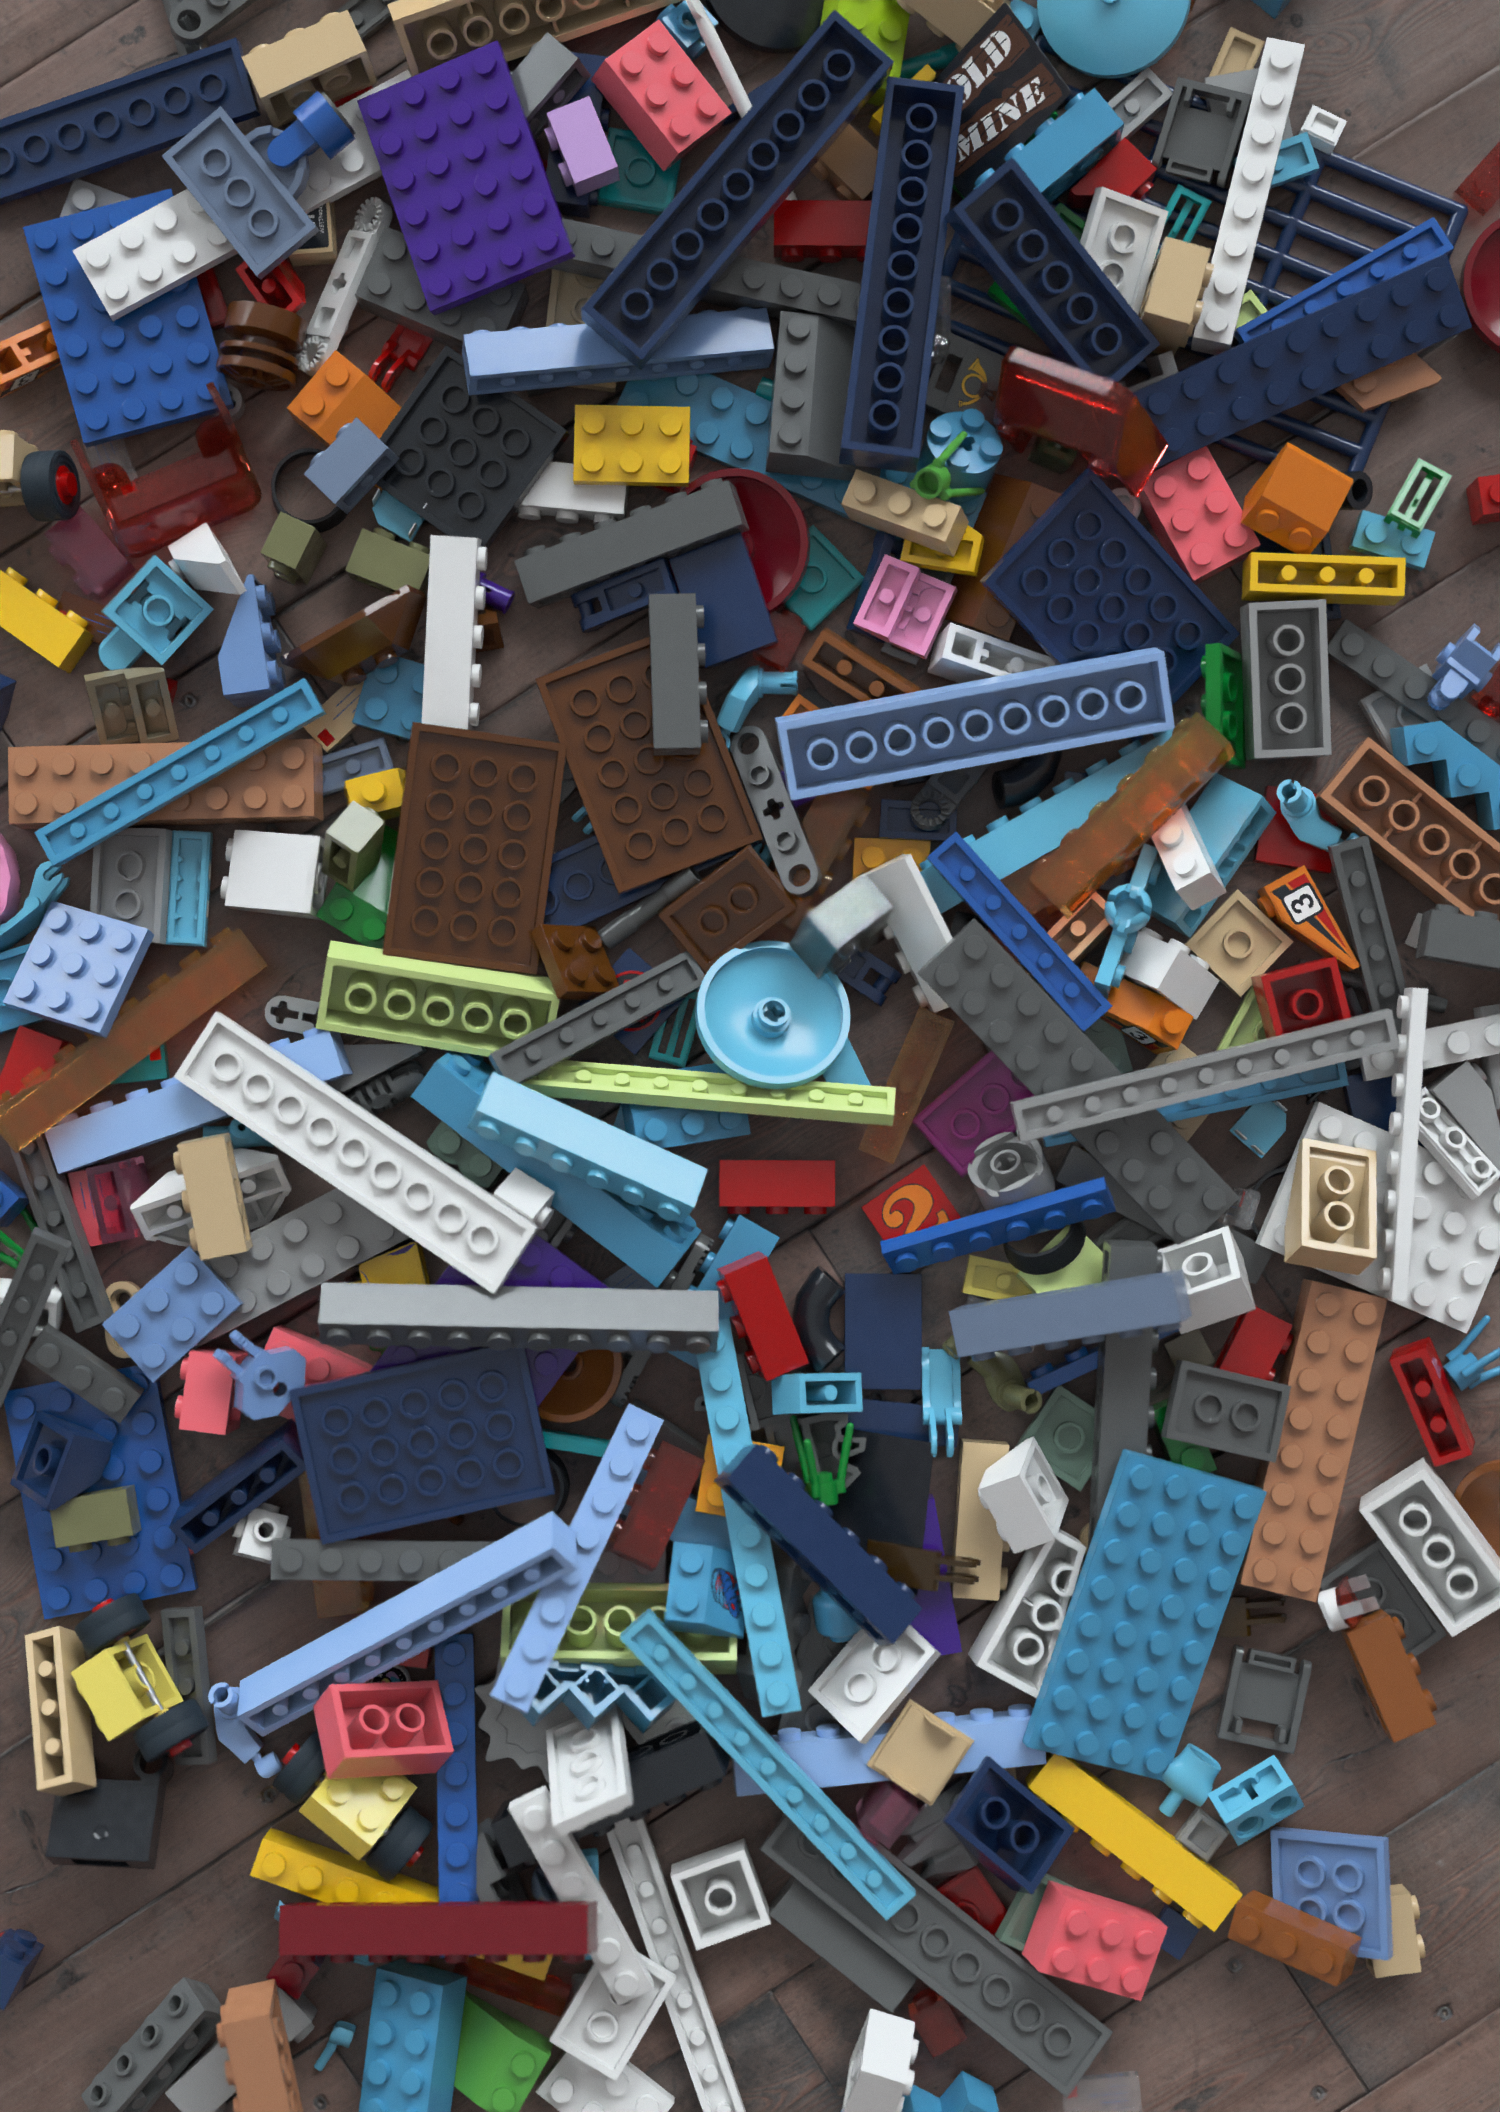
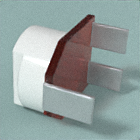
(1341, 1605)

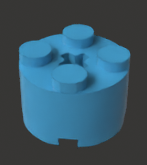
(974, 459)

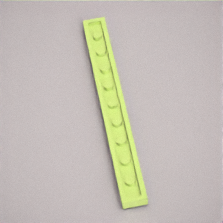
(714, 1092)

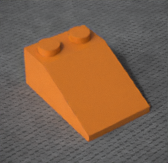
(337, 397)

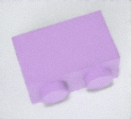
(582, 146)

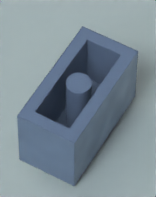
(351, 465)

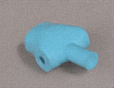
(240, 1135)
(1190, 1778)

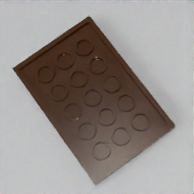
(644, 808)
(474, 848)

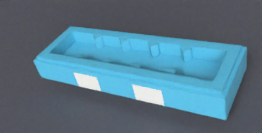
(189, 888)

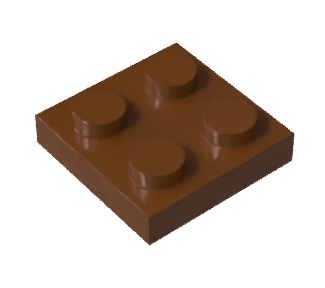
(575, 961)

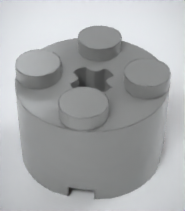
(1009, 1171)

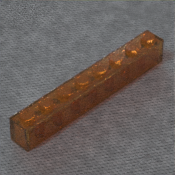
(134, 1035)

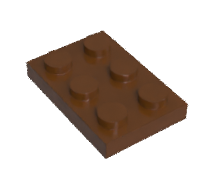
(728, 908)

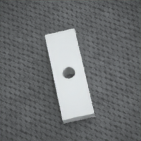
(1454, 1148)

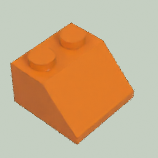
(1295, 500)

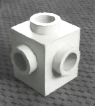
(249, 1542)

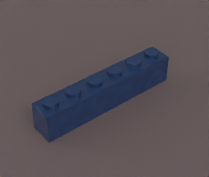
(818, 1543)

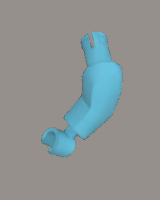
(747, 692)
(1303, 815)

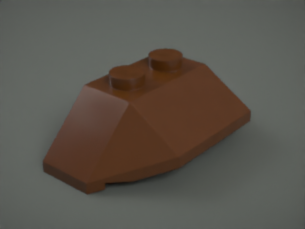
(362, 641)

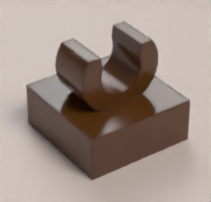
(492, 631)

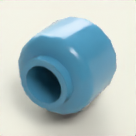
(831, 1619)

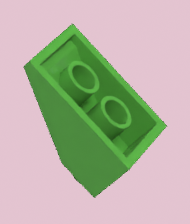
(497, 2057)

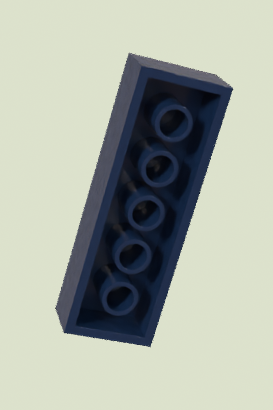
(1050, 275)

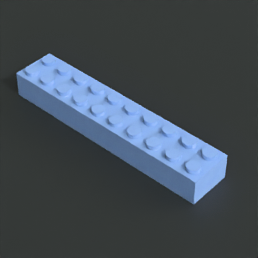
(975, 723)

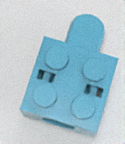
(151, 616)

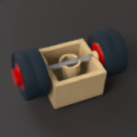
(38, 479)

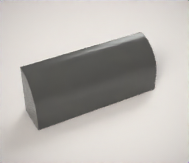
(841, 1944)

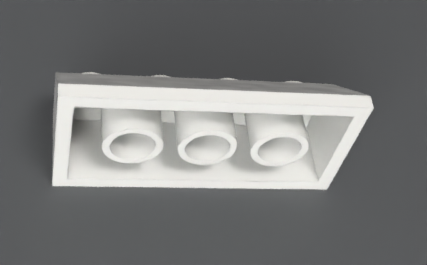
(912, 922)

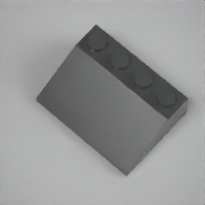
(810, 397)

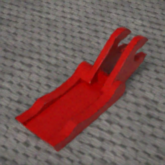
(407, 351)

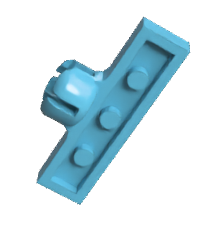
(1127, 912)

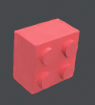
(208, 1393)

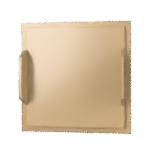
(920, 1752)

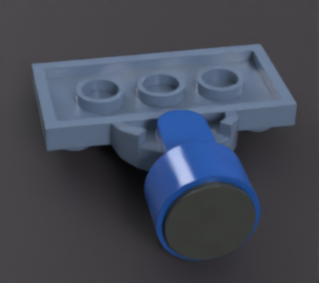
(256, 178)

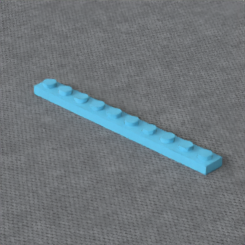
(749, 1543)
(767, 1764)

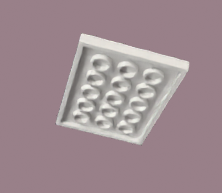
(1452, 1236)

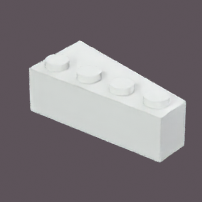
(1030, 1614)

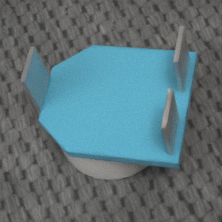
(395, 516)
(1261, 1126)

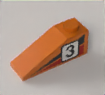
(27, 357)
(1302, 912)
(1143, 1015)

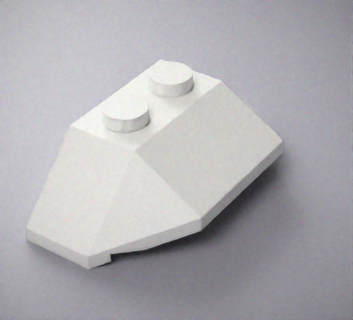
(263, 1189)

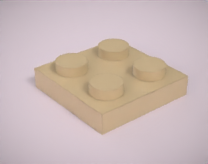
(1238, 943)

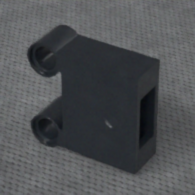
(112, 1822)

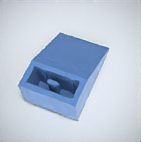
(250, 648)

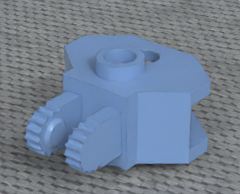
(1461, 669)
(260, 1374)

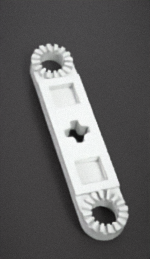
(338, 303)

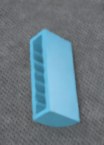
(1229, 825)

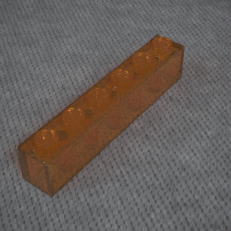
(1131, 814)

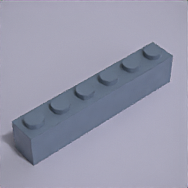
(1071, 1314)

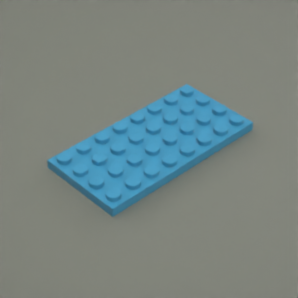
(1144, 1615)

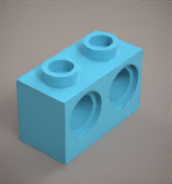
(1256, 1800)

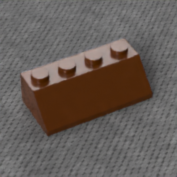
(1004, 518)

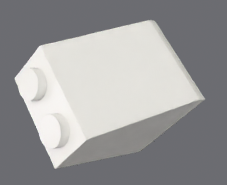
(275, 873)

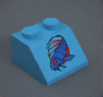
(704, 1592)

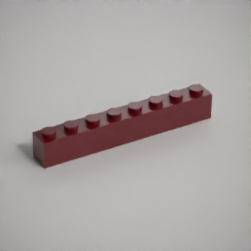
(438, 1929)

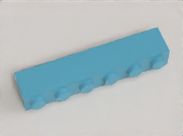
(587, 1148)

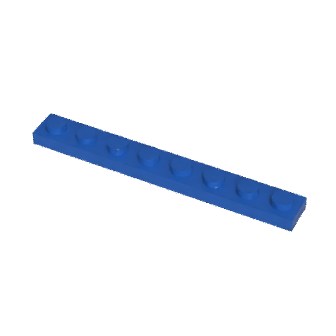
(459, 1773)

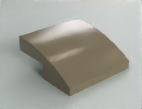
(131, 706)

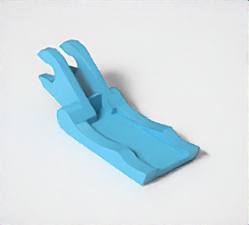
(35, 906)
(941, 1395)

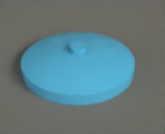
(1112, 35)
(771, 1016)

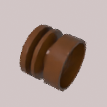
(262, 345)

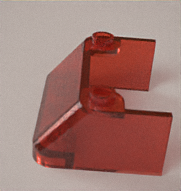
(1078, 413)
(180, 496)

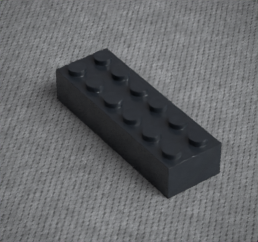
(659, 1773)

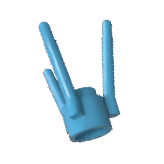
(1466, 1369)

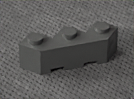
(792, 1585)

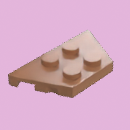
(1389, 383)

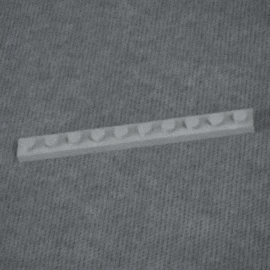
(1204, 1075)

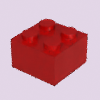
(1300, 996)

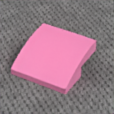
(905, 606)

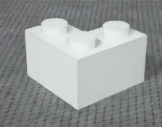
(1169, 971)

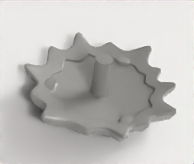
(513, 1734)

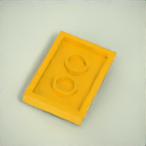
(631, 445)

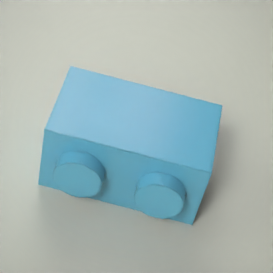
(817, 1393)

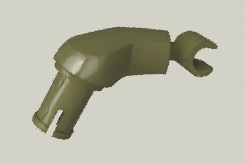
(1002, 1380)

